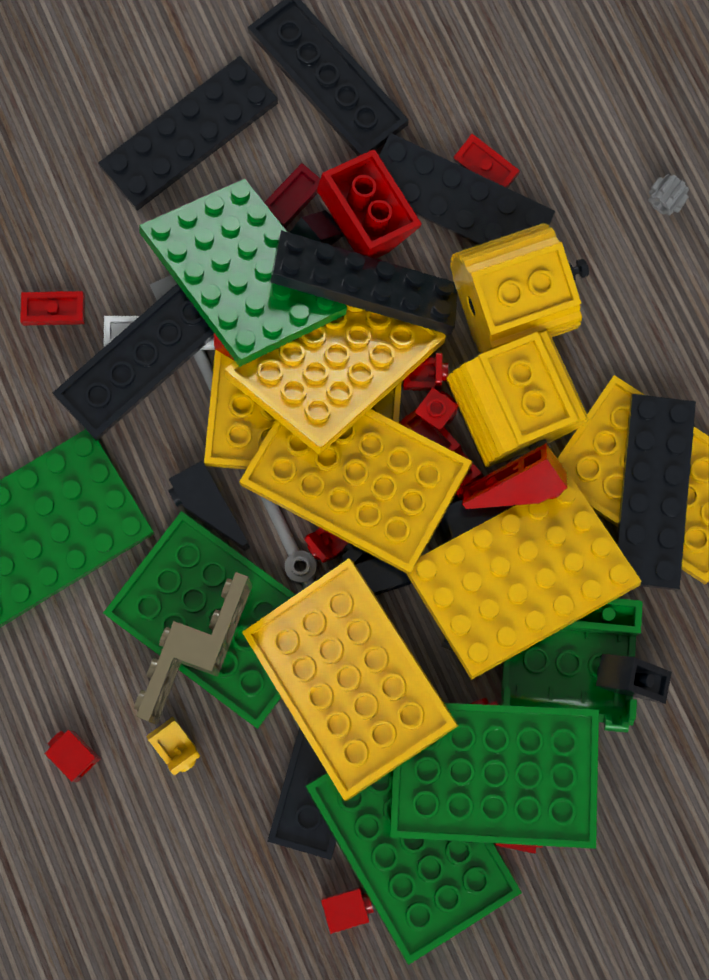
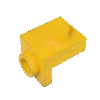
(174, 746)

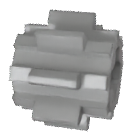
(668, 194)

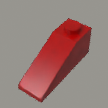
(520, 482)

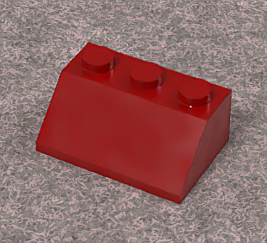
(368, 205)

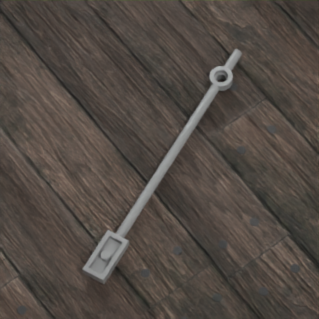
(305, 577)

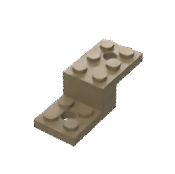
(193, 649)

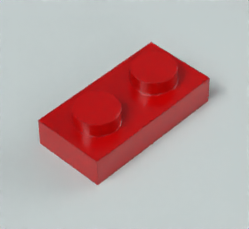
(486, 162)
(52, 308)

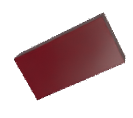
(293, 195)

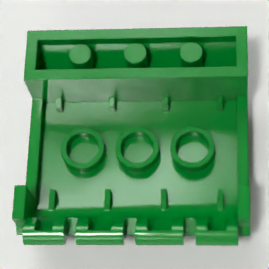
(565, 666)

